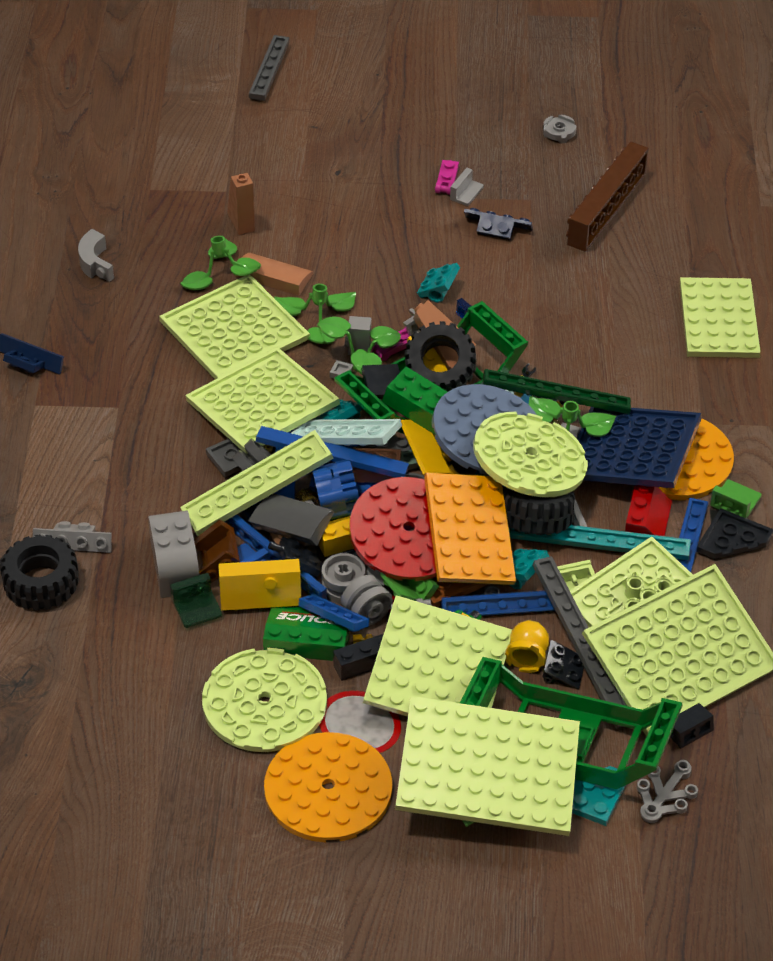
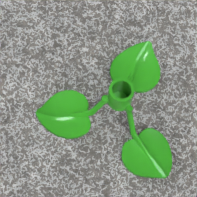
(220, 248)
(319, 296)
(384, 336)
(595, 423)

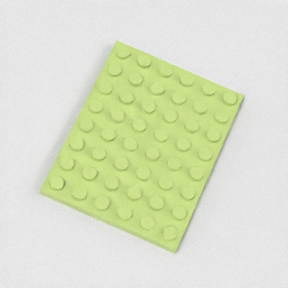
(682, 645)
(488, 766)

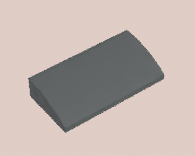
(291, 518)

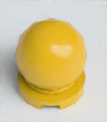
(527, 646)

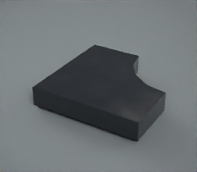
(379, 377)

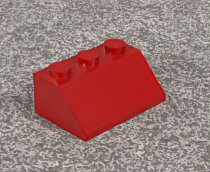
(648, 511)

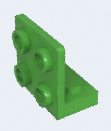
(735, 498)
(411, 589)

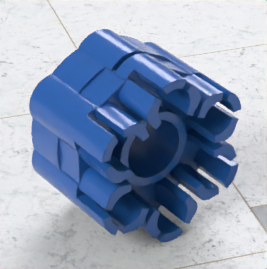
(336, 487)

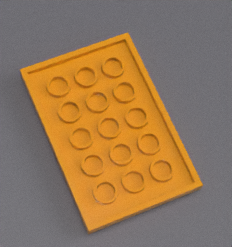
(469, 529)

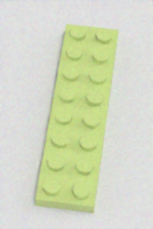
(257, 482)

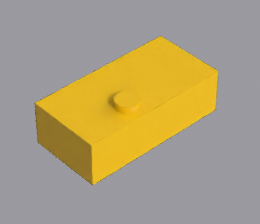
(259, 584)

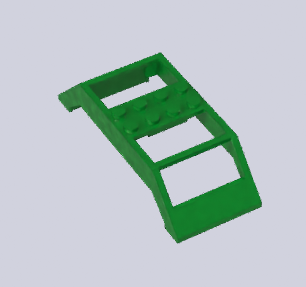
(483, 320)
(590, 714)

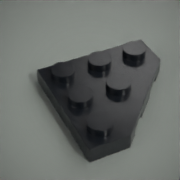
(733, 535)

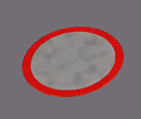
(350, 716)

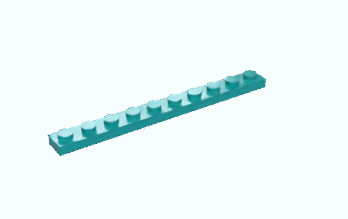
(606, 540)

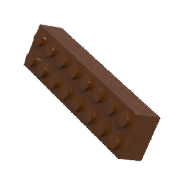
(607, 196)

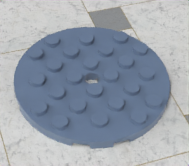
(462, 412)

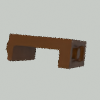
(217, 547)

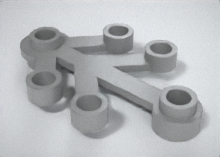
(666, 793)

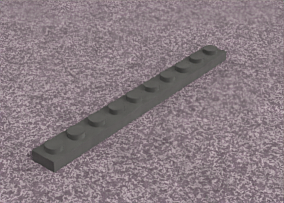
(574, 625)

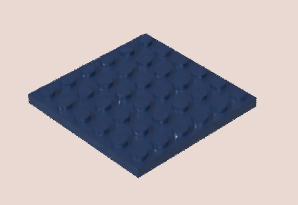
(641, 447)

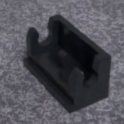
(692, 725)

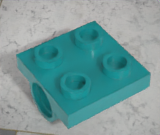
(438, 282)
(345, 410)
(523, 564)

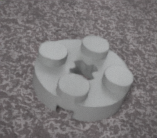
(552, 128)

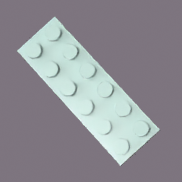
(352, 431)

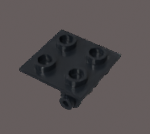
(563, 665)

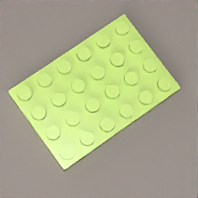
(719, 317)

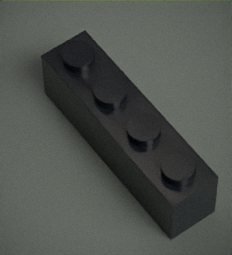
(356, 657)

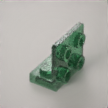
(195, 600)

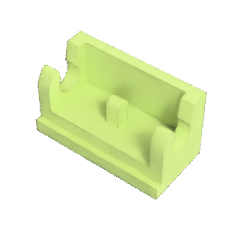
(576, 573)

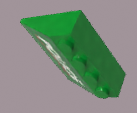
(303, 633)

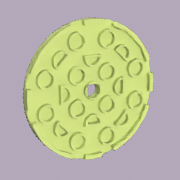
(553, 458)
(243, 721)

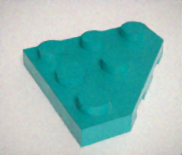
(595, 801)

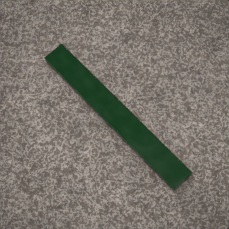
(557, 391)

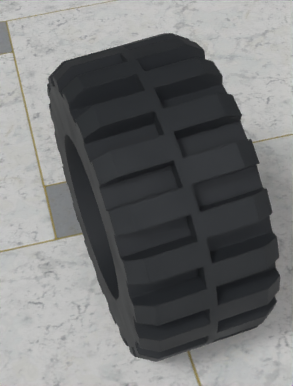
(442, 336)
(538, 514)
(38, 553)

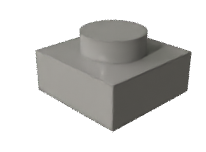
(339, 368)

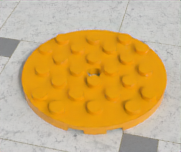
(705, 466)
(320, 814)

